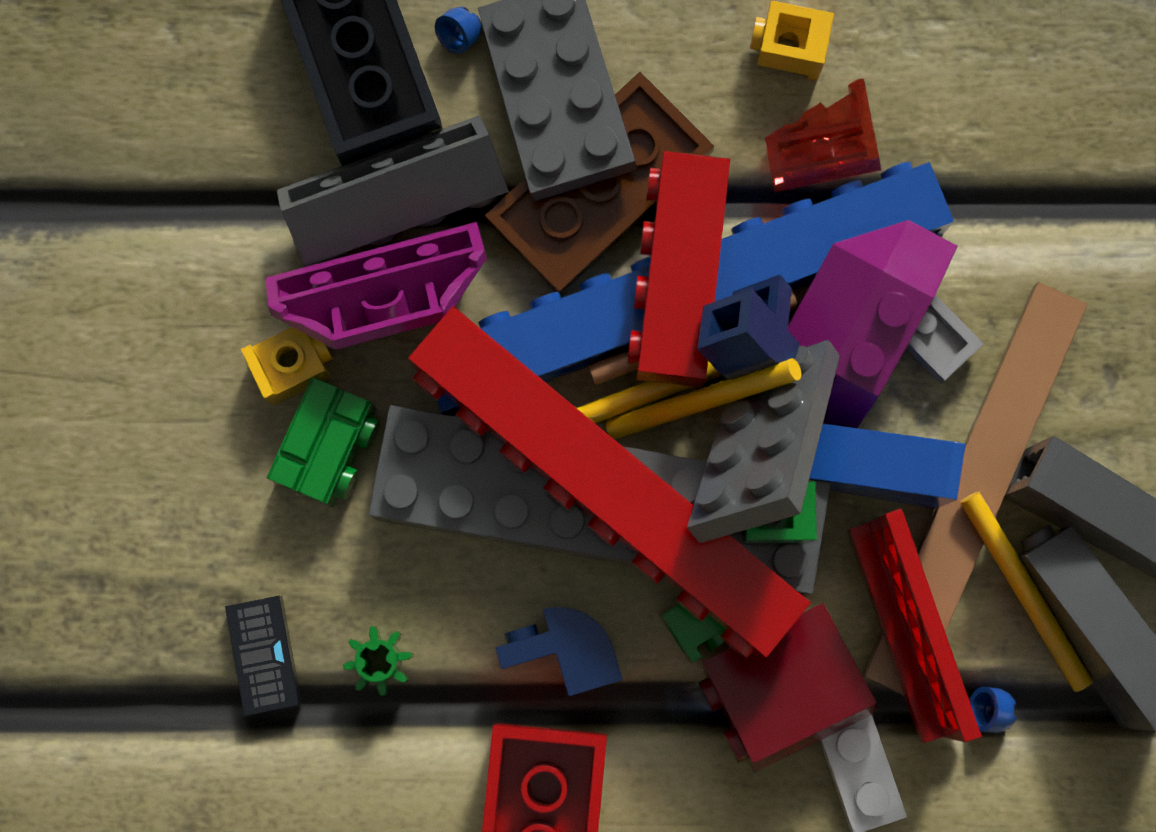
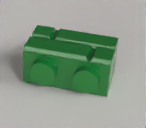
(324, 443)

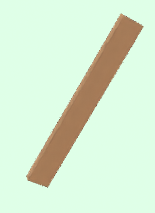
(992, 452)

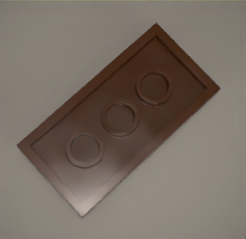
(577, 227)

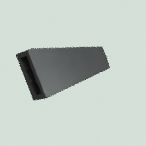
(1081, 493)
(1098, 622)

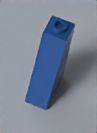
(889, 466)

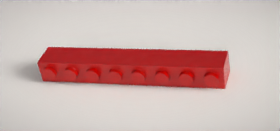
(606, 482)

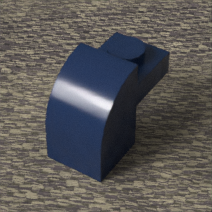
(748, 329)
(580, 647)

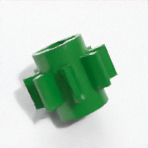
(363, 663)

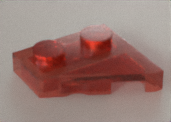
(825, 143)

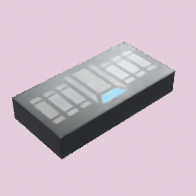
(263, 655)

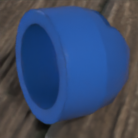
(453, 22)
(1003, 705)

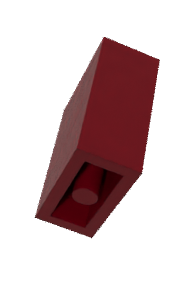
(792, 695)

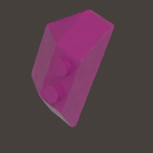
(379, 288)
(869, 307)

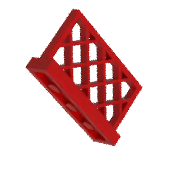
(913, 629)

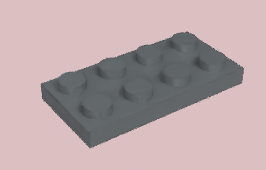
(556, 94)
(765, 451)

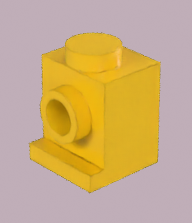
(802, 25)
(281, 382)

